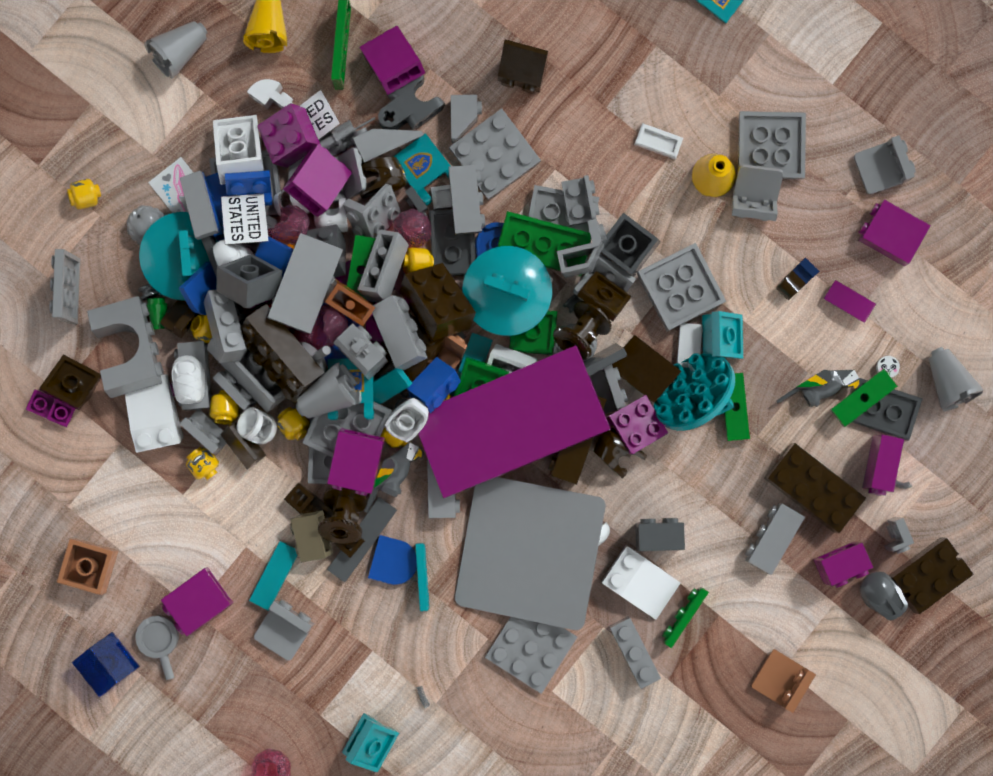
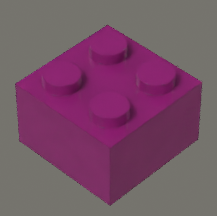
(288, 135)
(843, 564)

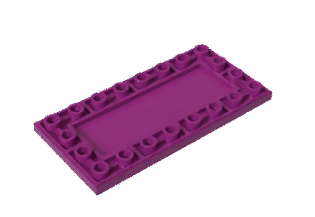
(512, 422)

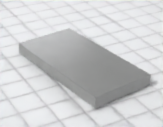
(305, 283)

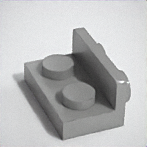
(579, 200)
(234, 389)
(205, 431)
(898, 529)

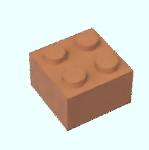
(87, 566)

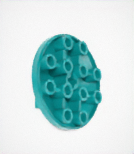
(171, 254)
(508, 290)
(697, 393)

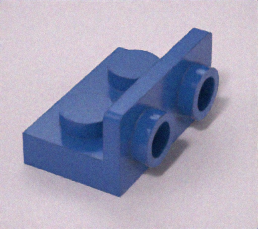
(249, 183)

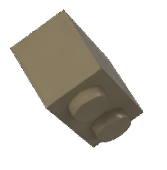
(309, 543)

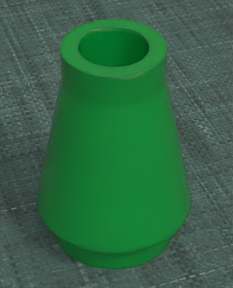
(157, 310)

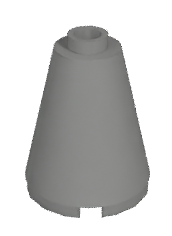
(176, 47)
(952, 380)
(329, 393)

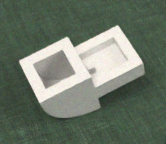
(267, 92)

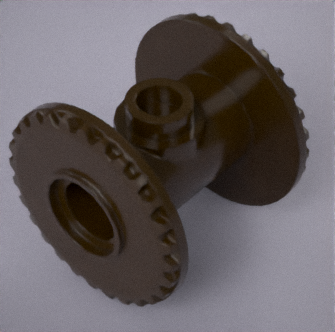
(589, 324)
(343, 525)

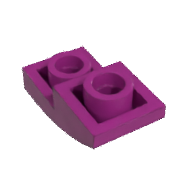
(850, 301)
(50, 408)

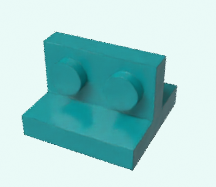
(723, 334)
(369, 743)

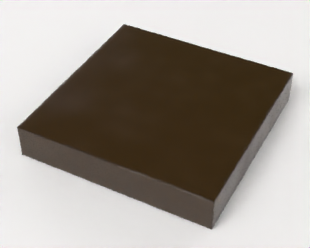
(605, 295)

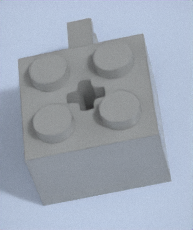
(360, 351)

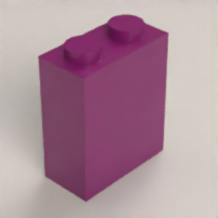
(392, 60)
(317, 180)
(893, 232)
(355, 461)
(882, 464)
(196, 602)

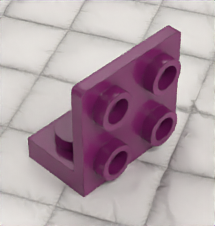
(637, 424)

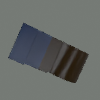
(797, 278)

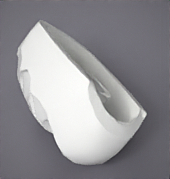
(229, 252)
(188, 380)
(407, 420)

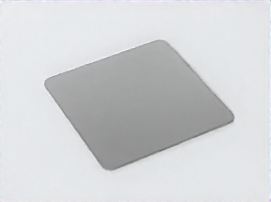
(530, 552)

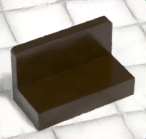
(178, 318)
(247, 451)

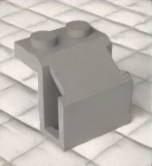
(598, 235)

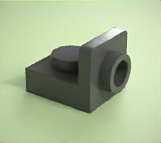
(415, 201)

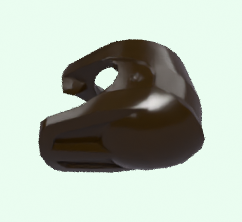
(389, 172)
(611, 448)

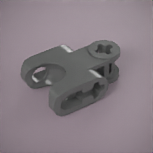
(408, 109)

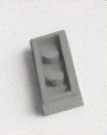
(199, 205)

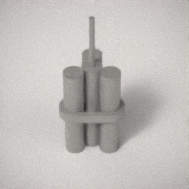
(339, 138)

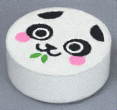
(888, 363)

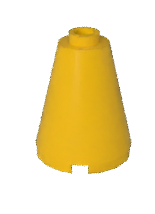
(266, 27)
(713, 175)

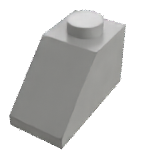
(463, 114)

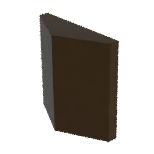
(71, 382)

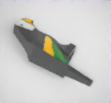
(824, 385)
(394, 472)

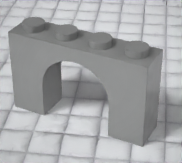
(143, 368)

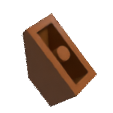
(348, 302)

